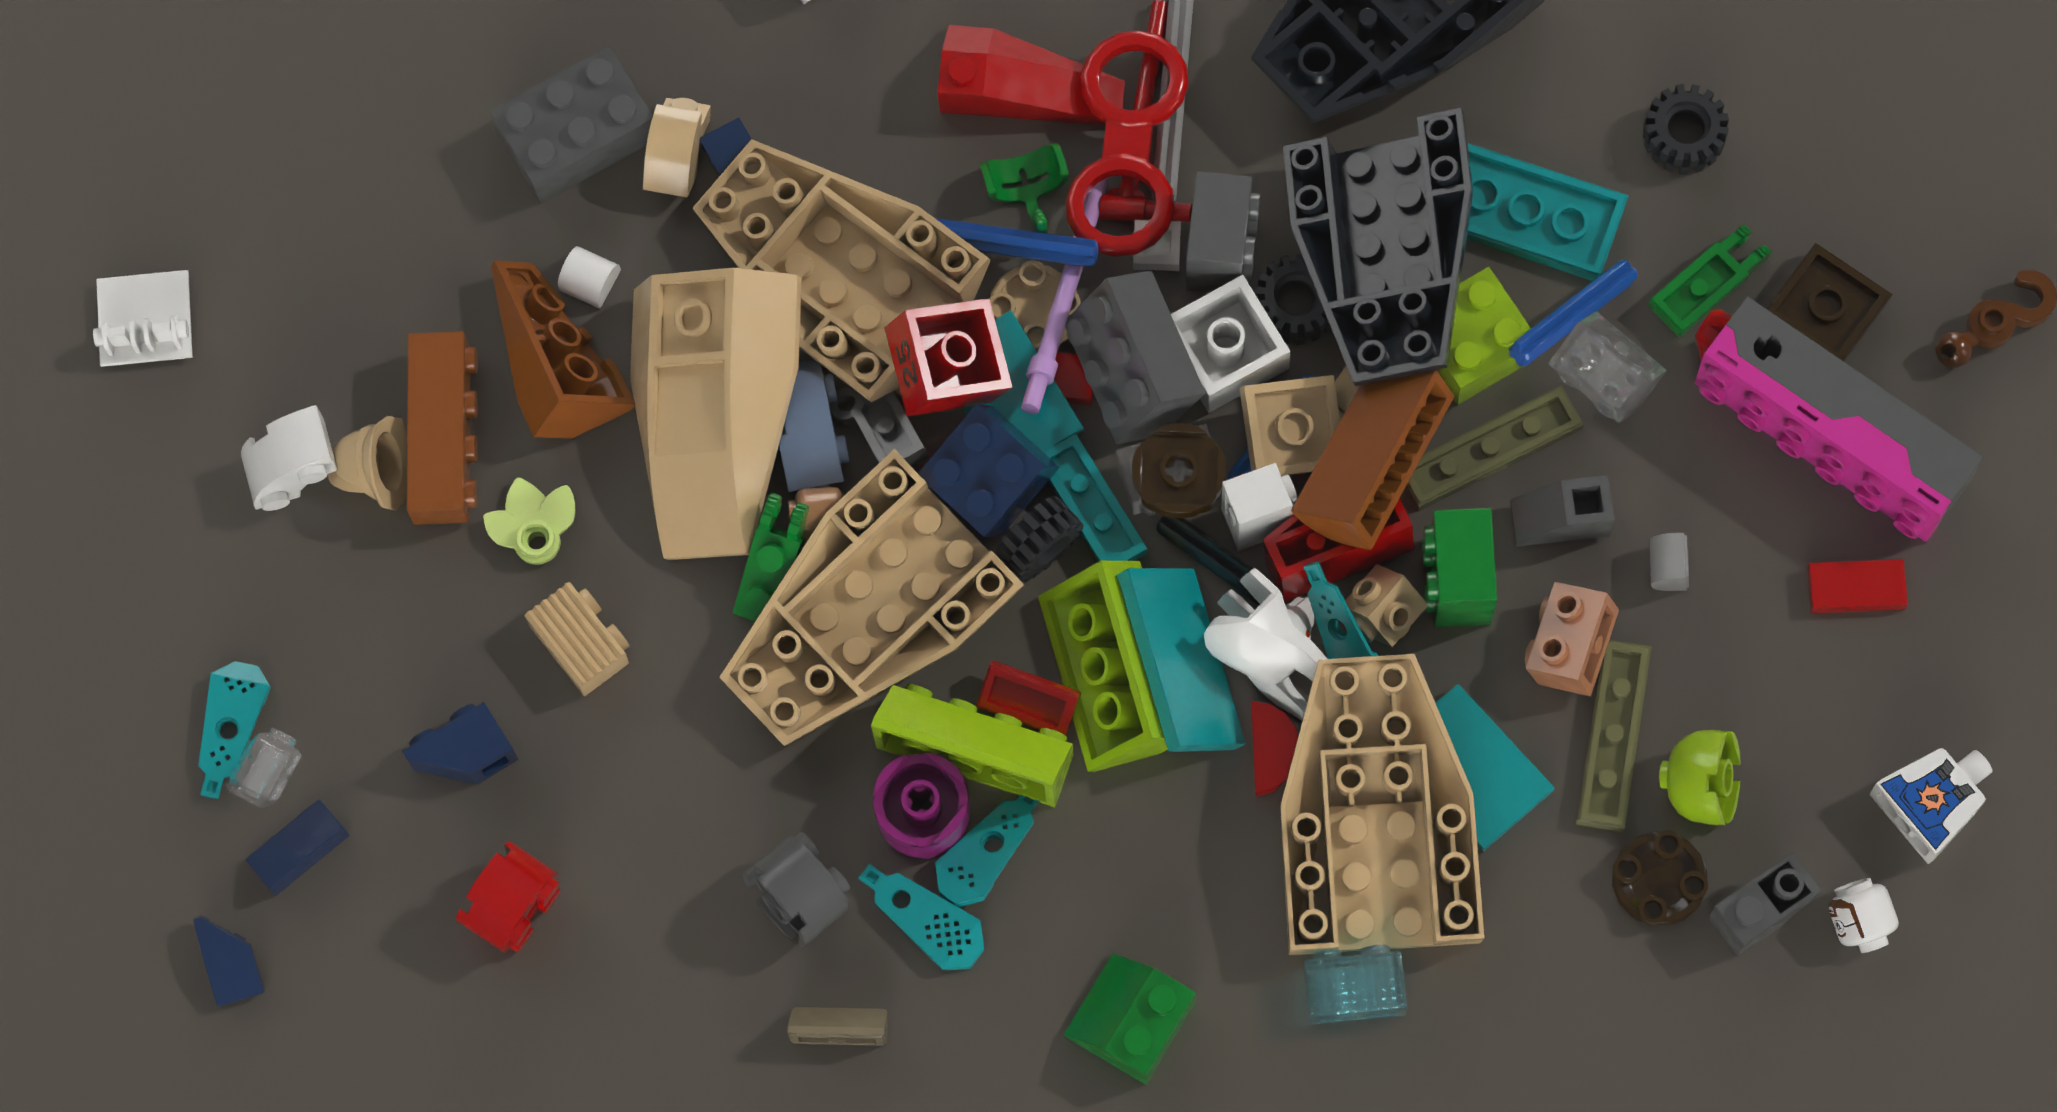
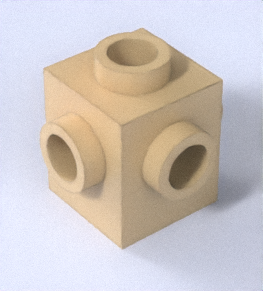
(1385, 605)

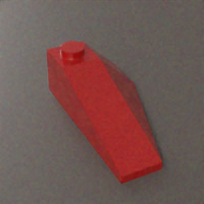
(1010, 78)

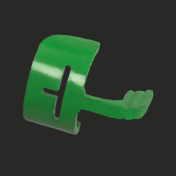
(1036, 164)

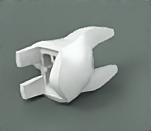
(1266, 641)

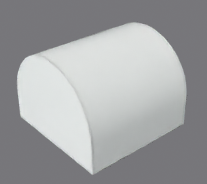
(587, 276)

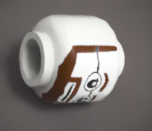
(1863, 915)

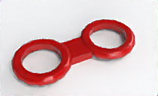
(1127, 142)

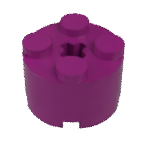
(921, 778)

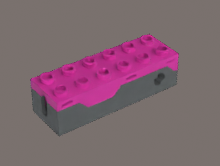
(1833, 418)

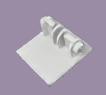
(143, 318)

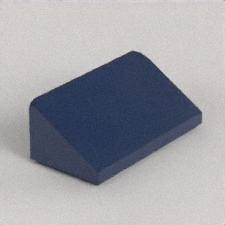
(297, 847)

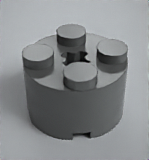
(798, 889)

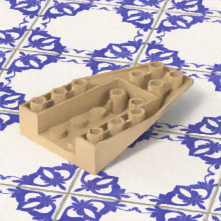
(1377, 816)

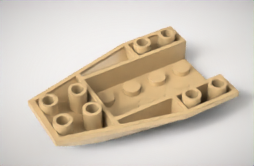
(852, 245)
(712, 399)
(866, 604)

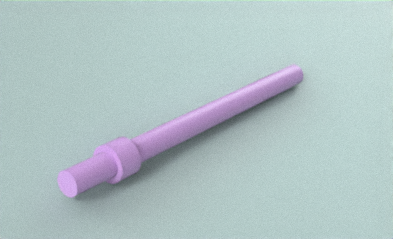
(1043, 364)

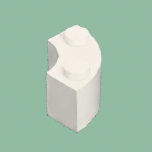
(288, 458)

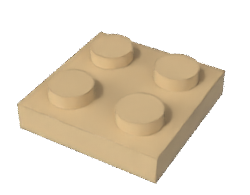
(1289, 422)

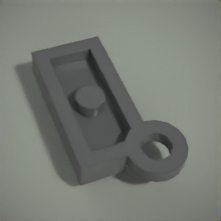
(882, 424)

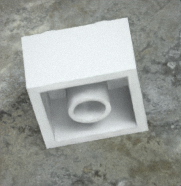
(1230, 342)

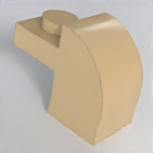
(674, 146)

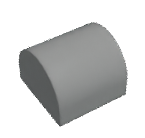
(1669, 562)

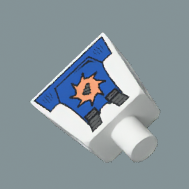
(1933, 798)

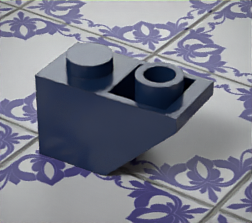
(464, 749)

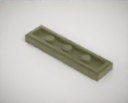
(1493, 447)
(1613, 736)

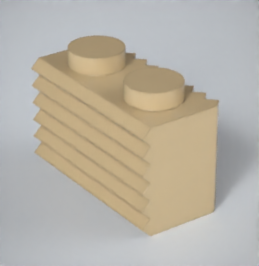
(577, 637)

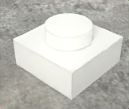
(1164, 254)

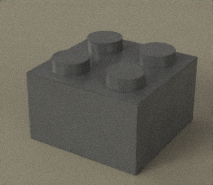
(1221, 231)

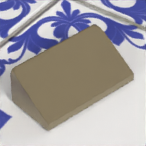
(838, 1026)

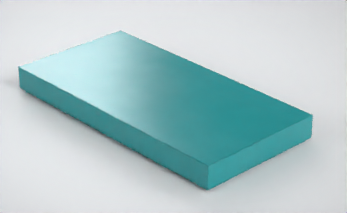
(1542, 214)
(1181, 672)

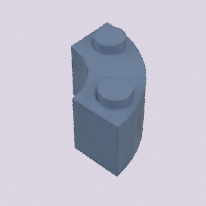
(808, 439)

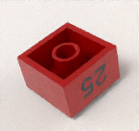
(948, 357)

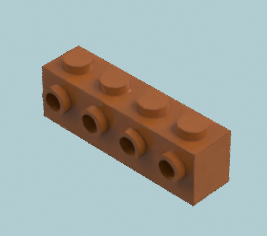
(440, 428)

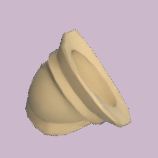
(374, 462)

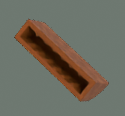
(1372, 457)

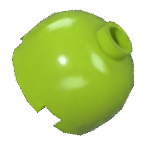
(1702, 776)

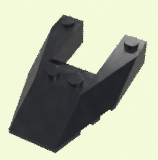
(1356, 50)

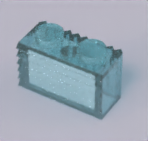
(1355, 985)

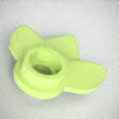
(529, 516)

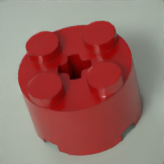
(508, 898)

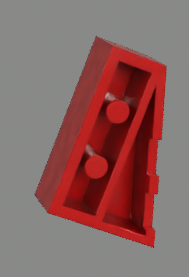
(1296, 545)

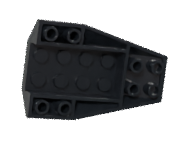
(1386, 242)

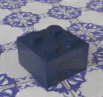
(988, 471)

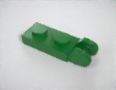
(1706, 283)
(769, 557)

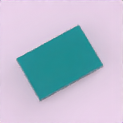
(1056, 417)
(1499, 774)

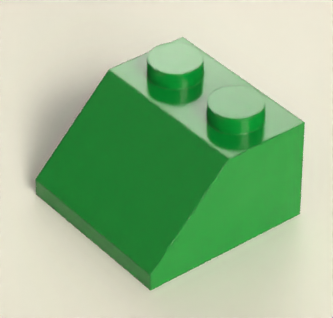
(1131, 1016)

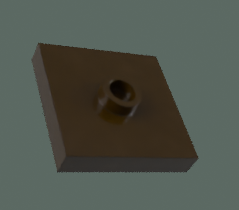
(1829, 302)

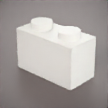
(1257, 504)

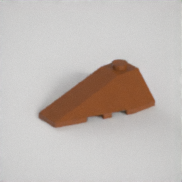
(553, 367)

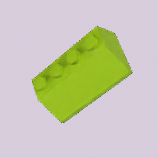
(1103, 662)
(980, 746)

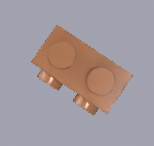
(1571, 638)

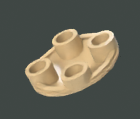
(1029, 295)

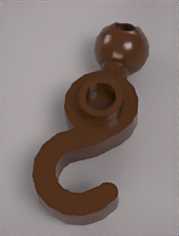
(1994, 320)

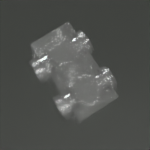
(1606, 367)

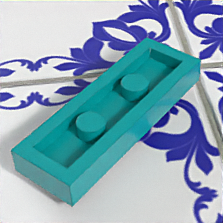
(1088, 496)

